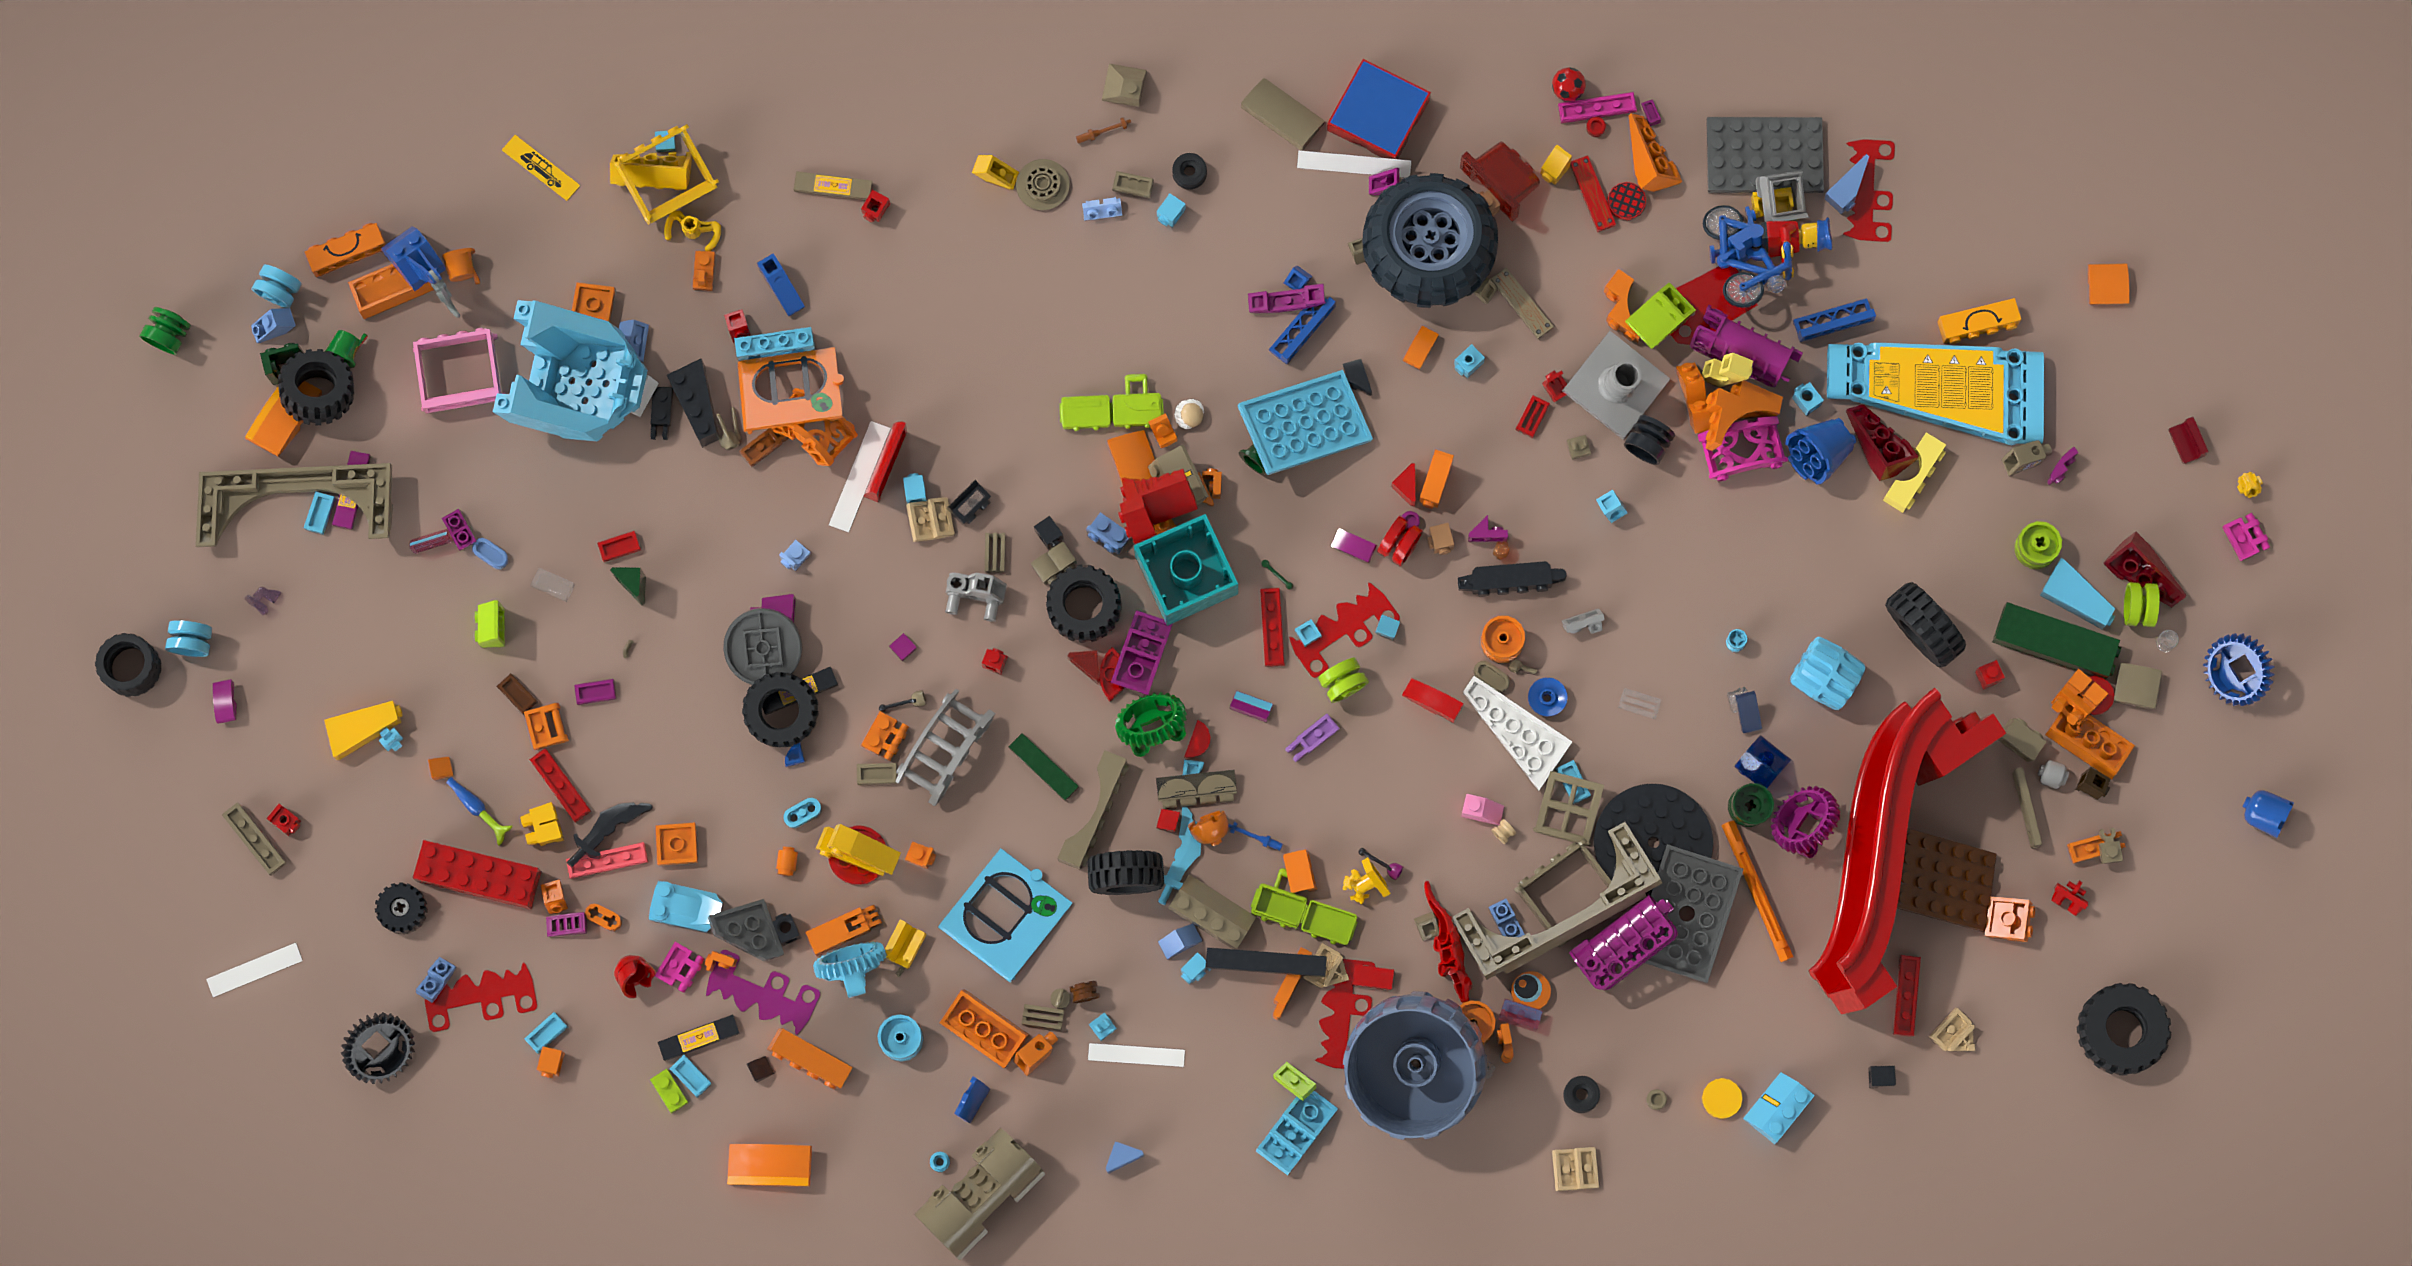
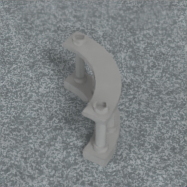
(958, 753)

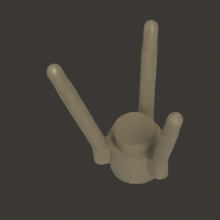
(730, 440)

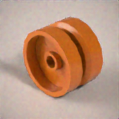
(1499, 650)
(1482, 1016)

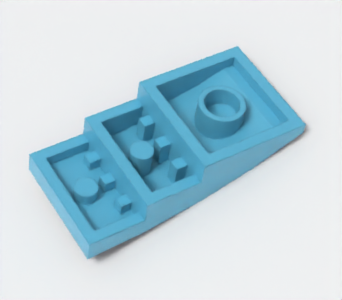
(1296, 1131)

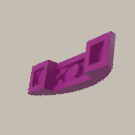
(1286, 300)

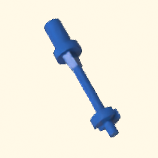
(1267, 841)

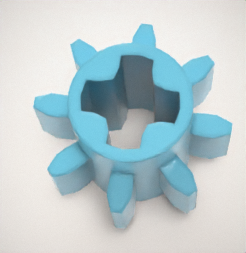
(391, 739)

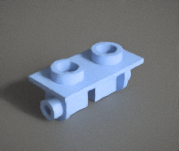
(1094, 210)

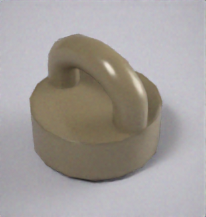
(1060, 998)

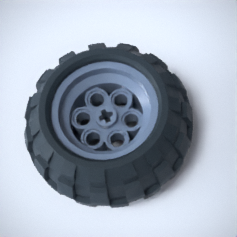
(1425, 278)

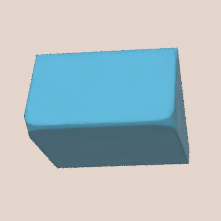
(1387, 627)

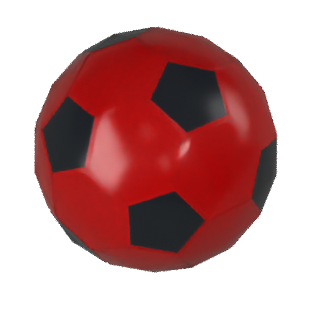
(1568, 84)

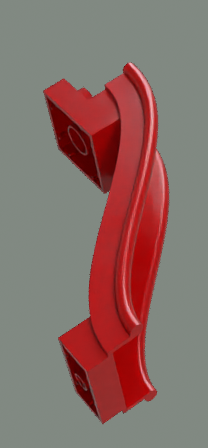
(1905, 749)

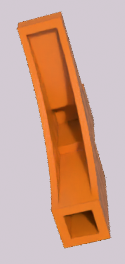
(1741, 402)

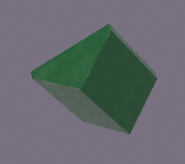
(632, 580)

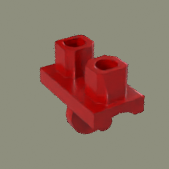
(2062, 892)

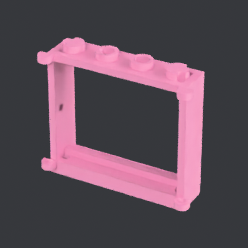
(460, 399)

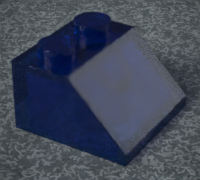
(1762, 762)

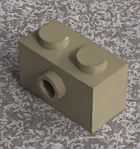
(2022, 739)

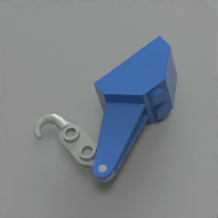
(419, 264)

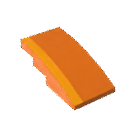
(273, 426)
(769, 1165)

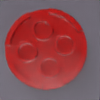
(853, 874)

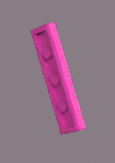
(1597, 107)

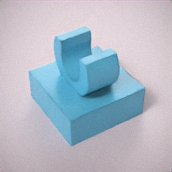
(1102, 1026)

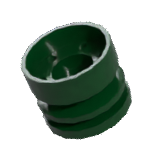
(1760, 799)

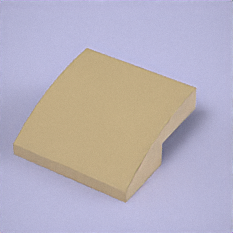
(930, 519)
(1575, 1169)

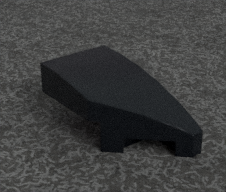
(1357, 376)

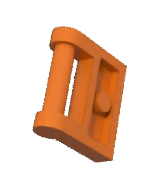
(539, 727)

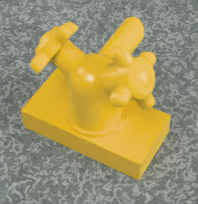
(1365, 883)

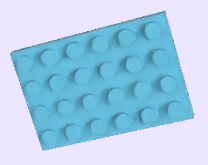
(1305, 422)

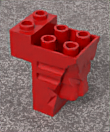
(1154, 502)

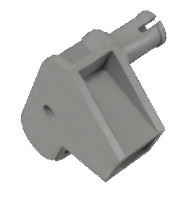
(971, 590)

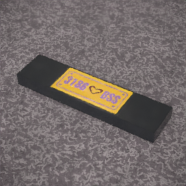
(818, 681)
(698, 1037)

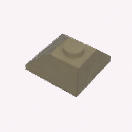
(1124, 85)

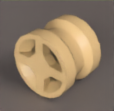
(1503, 831)

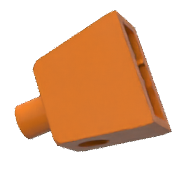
(1029, 1057)

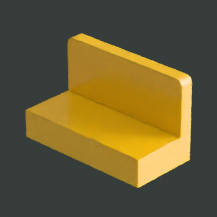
(904, 944)

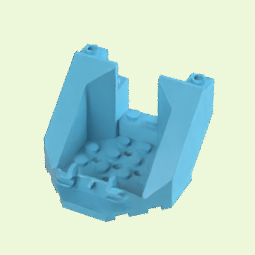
(565, 349)

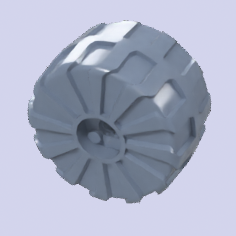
(1408, 1098)

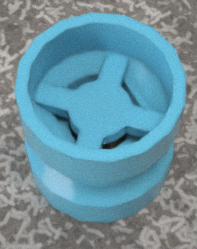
(1739, 638)

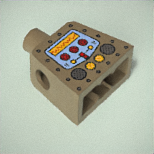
(2025, 457)

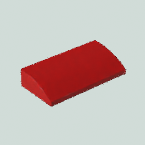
(886, 461)

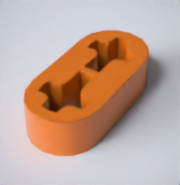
(605, 913)

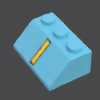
(1778, 1107)

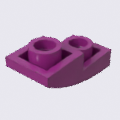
(2060, 469)
(459, 529)
(1354, 545)
(223, 701)

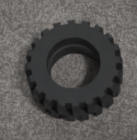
(313, 365)
(1079, 578)
(780, 736)
(1125, 872)

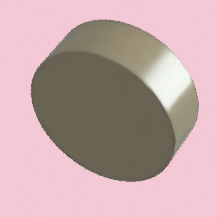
(1656, 1099)

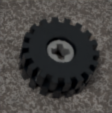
(413, 912)

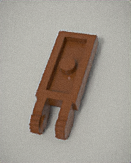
(762, 446)

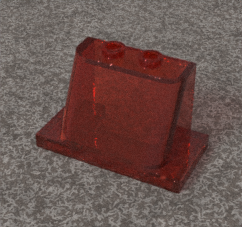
(1502, 174)

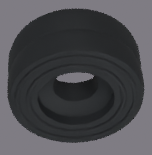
(1189, 160)
(1587, 1084)

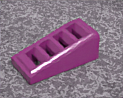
(565, 917)

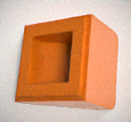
(440, 768)

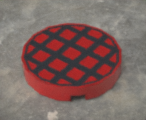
(1626, 201)

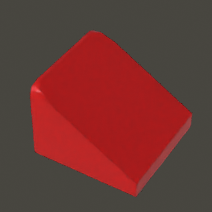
(1168, 820)

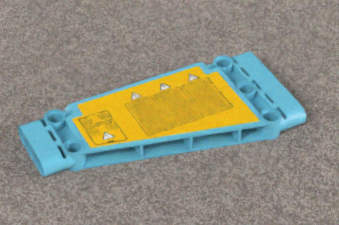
(1946, 386)

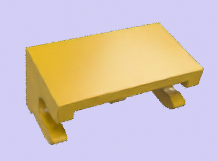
(1783, 201)

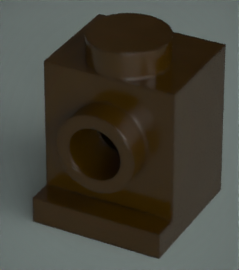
(2094, 783)

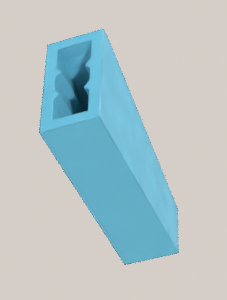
(2077, 596)

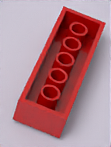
(477, 874)

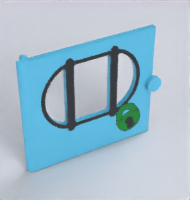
(1018, 945)

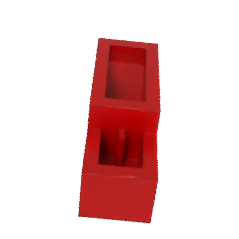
(1433, 700)

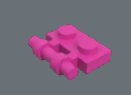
(2241, 539)
(674, 964)

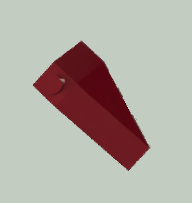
(1882, 448)
(2140, 564)

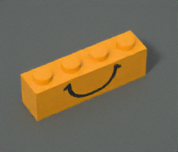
(1979, 320)

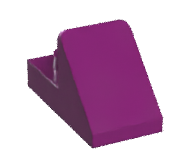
(1482, 534)

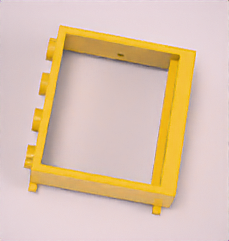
(680, 200)

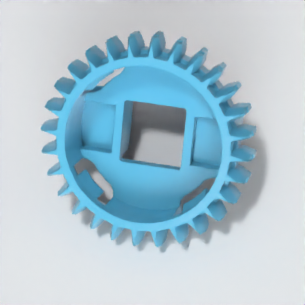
(850, 965)

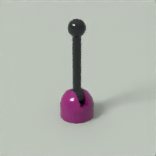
(1393, 870)

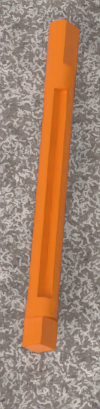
(1757, 891)

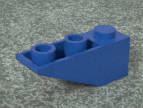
(780, 284)

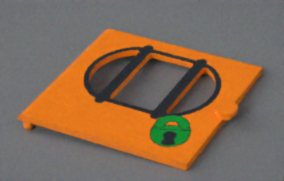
(763, 413)

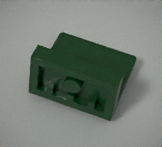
(274, 357)

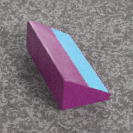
(1251, 706)

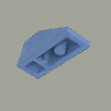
(1844, 192)

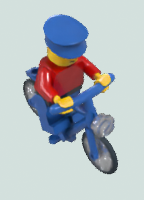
(1760, 244)

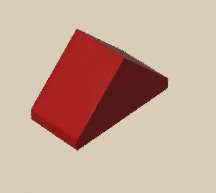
(1405, 484)

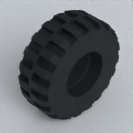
(1925, 624)
(2147, 1011)

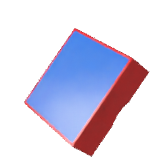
(1378, 110)

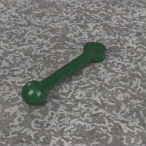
(1265, 564)

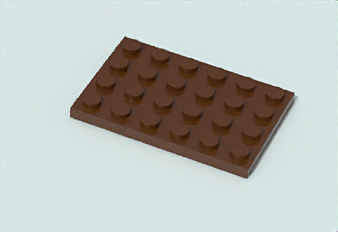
(1946, 880)

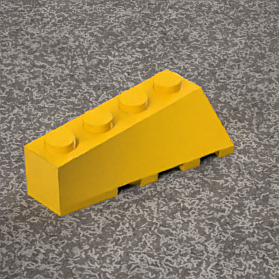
(655, 171)

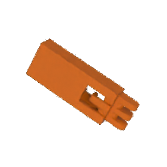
(836, 932)
(1287, 989)

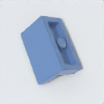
(636, 335)

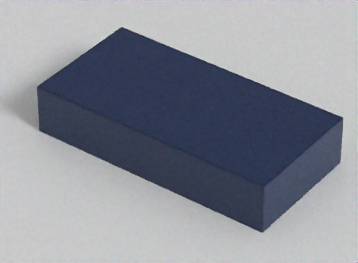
(1748, 712)

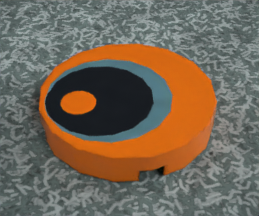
(1531, 989)

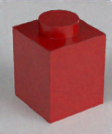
(1990, 674)

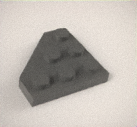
(748, 929)

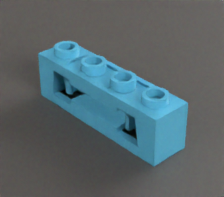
(774, 343)

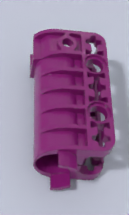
(1731, 337)
(1623, 938)

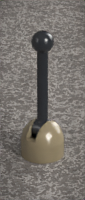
(917, 698)

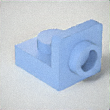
(794, 555)

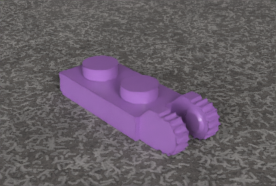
(1313, 736)

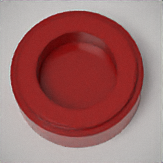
(1596, 127)

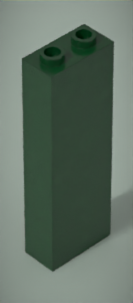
(2056, 641)

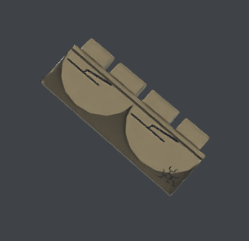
(1196, 785)

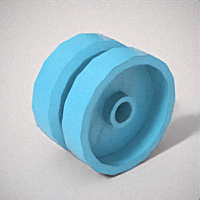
(276, 286)
(188, 638)
(906, 1048)

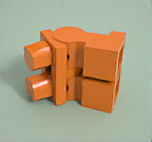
(2074, 706)

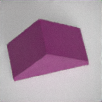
(1382, 181)

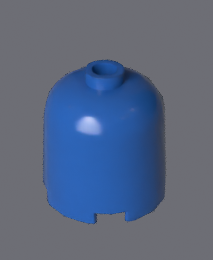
(2267, 812)

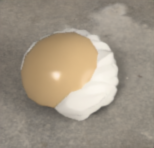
(1189, 413)

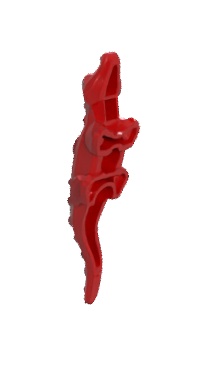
(1450, 948)

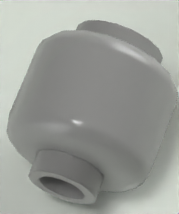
(2053, 774)

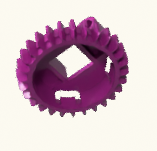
(1791, 816)

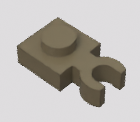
(2109, 850)

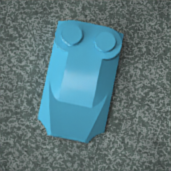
(683, 906)

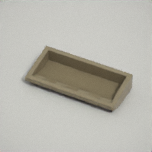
(1282, 114)

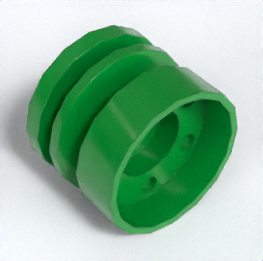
(165, 330)

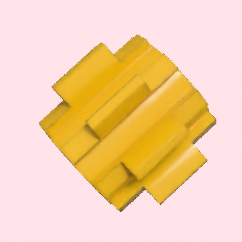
(2249, 484)

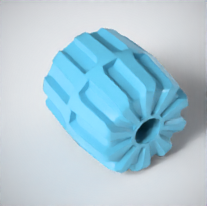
(1827, 673)

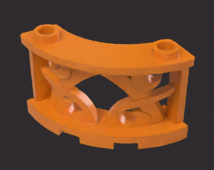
(816, 448)

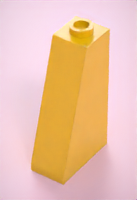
(360, 727)

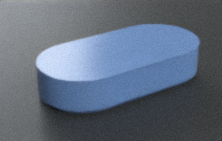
(490, 553)

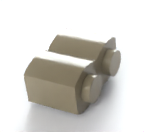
(1054, 562)

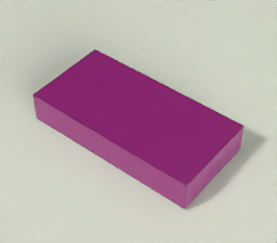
(595, 691)

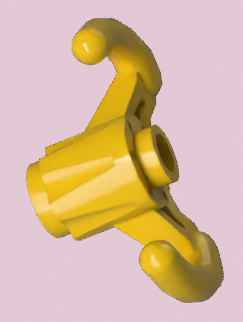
(692, 228)

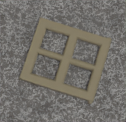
(1569, 808)

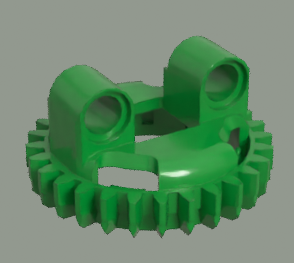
(1146, 712)

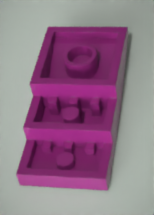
(1141, 652)

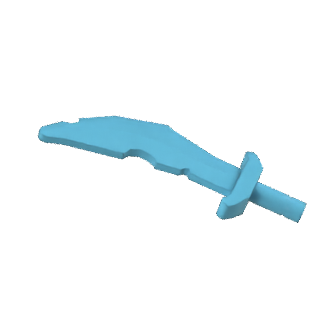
(1184, 857)

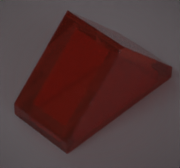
(1087, 662)

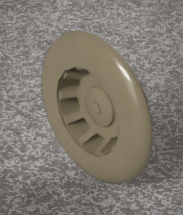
(1042, 184)

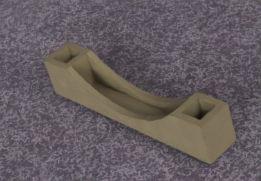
(1076, 847)

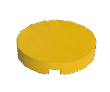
(1722, 1098)

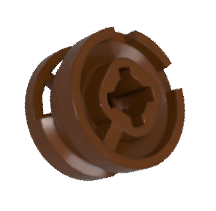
(1084, 992)

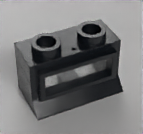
(968, 502)

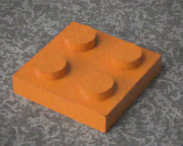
(594, 300)
(676, 844)

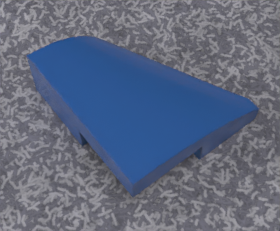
(972, 1100)

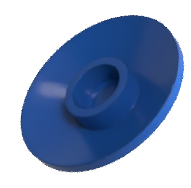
(1549, 687)

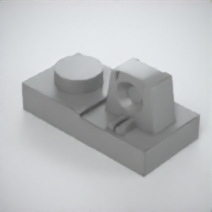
(1590, 619)

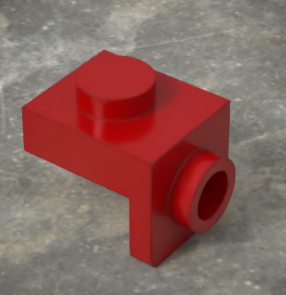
(1554, 385)

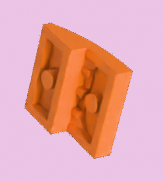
(2108, 283)

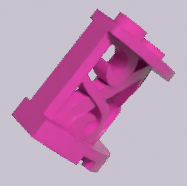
(1763, 426)

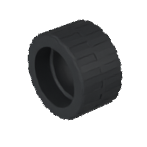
(112, 648)

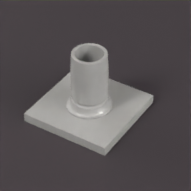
(1616, 384)

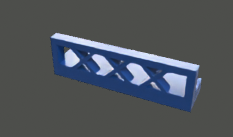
(1835, 324)
(1306, 331)

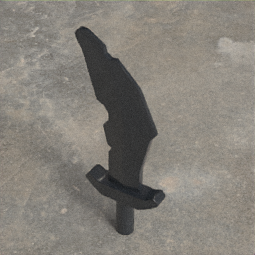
(604, 827)

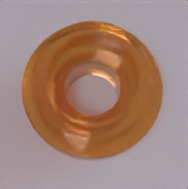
(1501, 550)

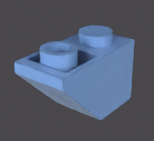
(273, 324)

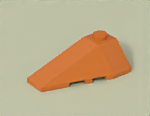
(1650, 163)

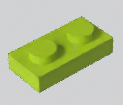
(1294, 1081)
(669, 1091)

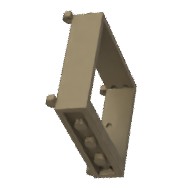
(1555, 861)

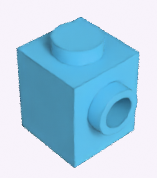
(1468, 361)

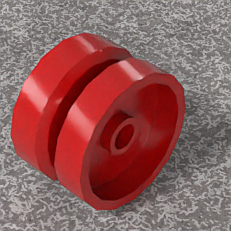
(1399, 540)

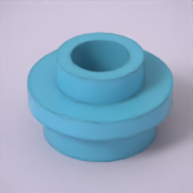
(933, 1159)

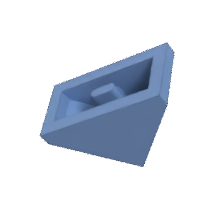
(1179, 940)
(1121, 1156)

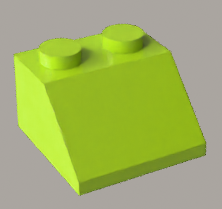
(490, 624)

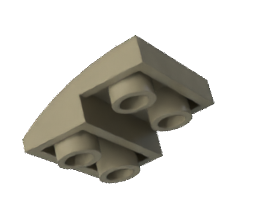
(2138, 686)

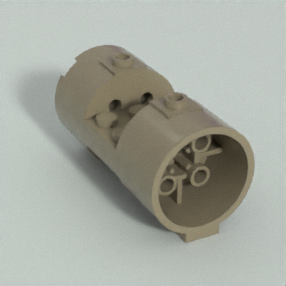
(958, 1214)

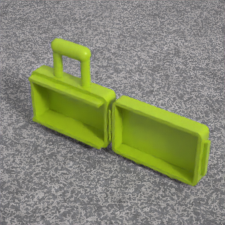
(1125, 411)
(1291, 910)

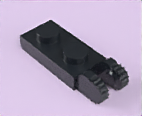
(661, 411)

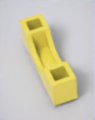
(1902, 492)

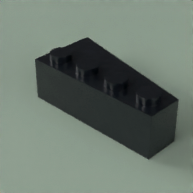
(694, 395)

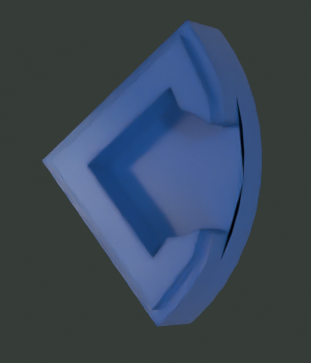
(794, 755)

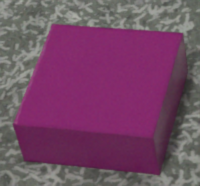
(902, 647)

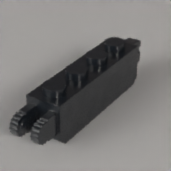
(1511, 577)

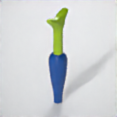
(477, 808)

